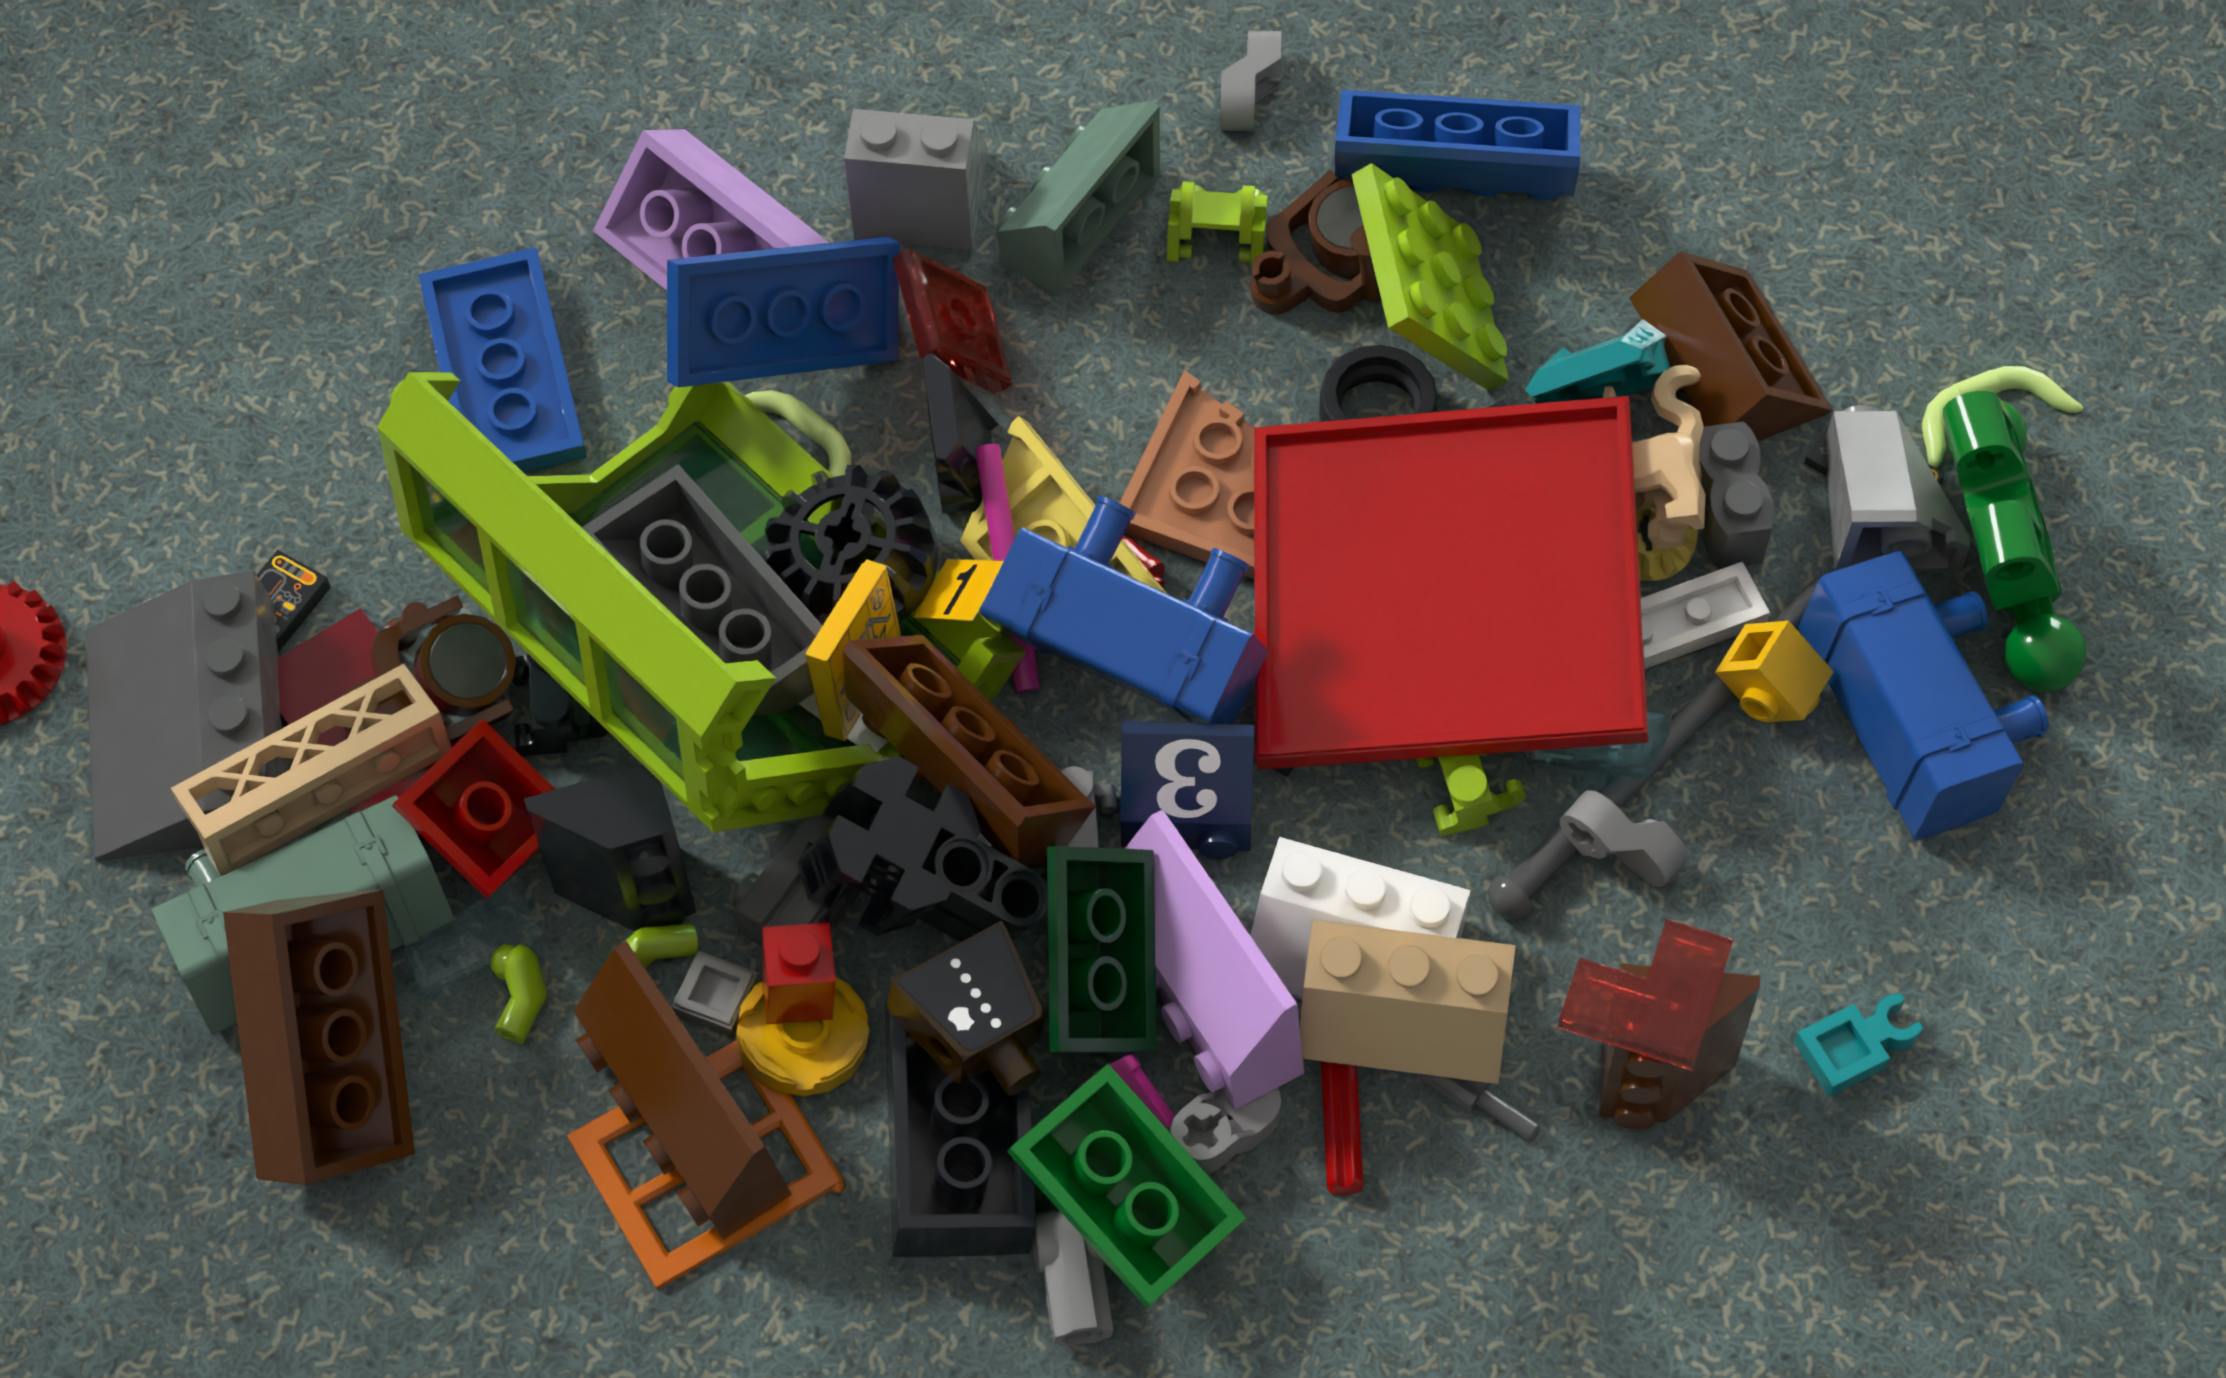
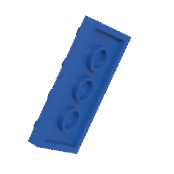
(781, 311)
(502, 344)

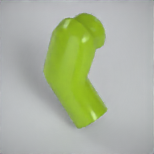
(664, 942)

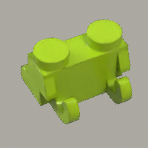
(1198, 208)
(1470, 794)

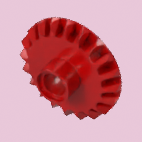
(30, 650)

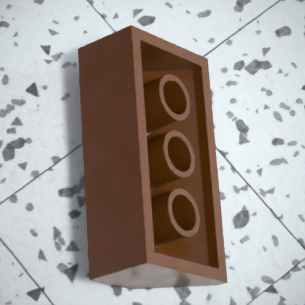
(963, 740)
(319, 1035)
(678, 1097)

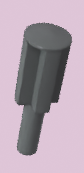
(1472, 1094)

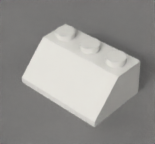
(1333, 887)

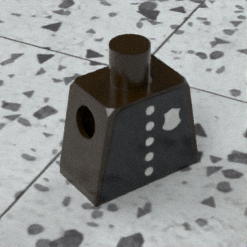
(973, 1010)

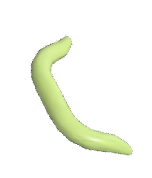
(1993, 381)
(808, 423)

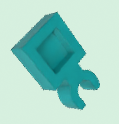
(1851, 1048)

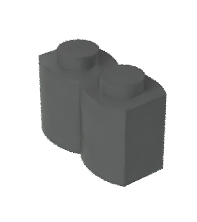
(1736, 499)

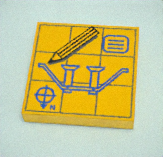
(861, 613)

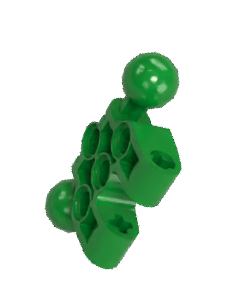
(2012, 539)

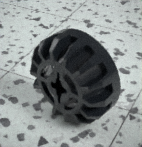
(907, 551)

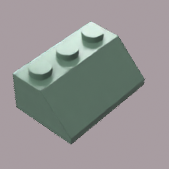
(1082, 196)

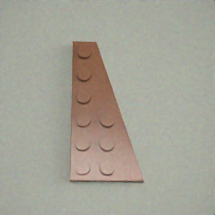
(1196, 479)

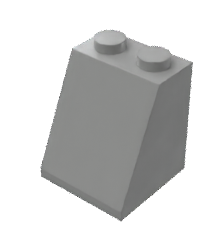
(915, 177)

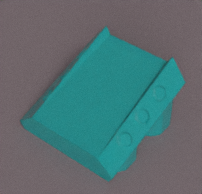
(1625, 363)

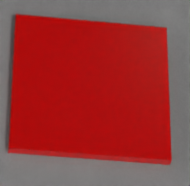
(1447, 584)

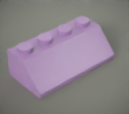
(690, 203)
(1215, 978)

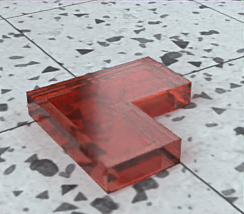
(1653, 1014)

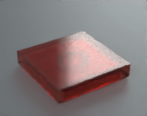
(952, 320)

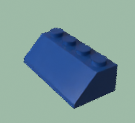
(1461, 143)

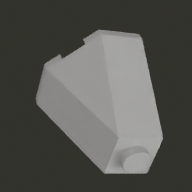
(1887, 495)

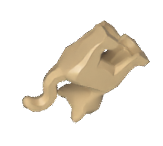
(1669, 464)

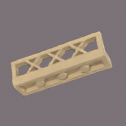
(321, 778)

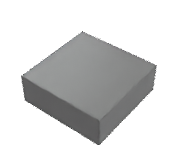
(714, 993)

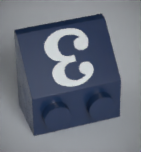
(1197, 778)

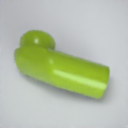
(526, 987)

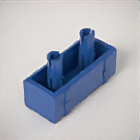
(1124, 629)
(1914, 695)

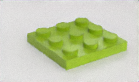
(1430, 278)

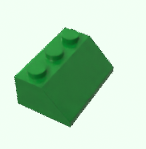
(1126, 1185)

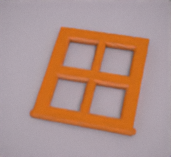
(626, 1204)

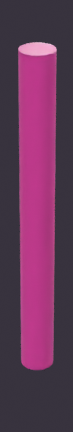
(1001, 538)

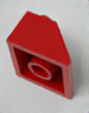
(476, 808)

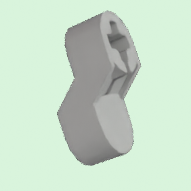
(1250, 80)
(1603, 829)
(1217, 1132)

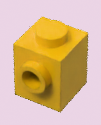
(1774, 672)

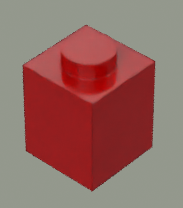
(797, 973)

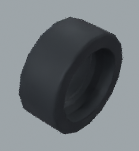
(1373, 365)

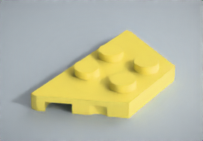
(1045, 502)

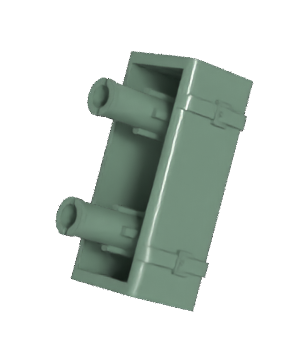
(343, 856)

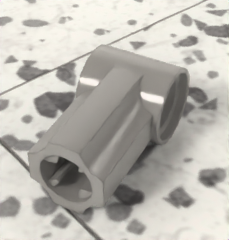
(1072, 1281)

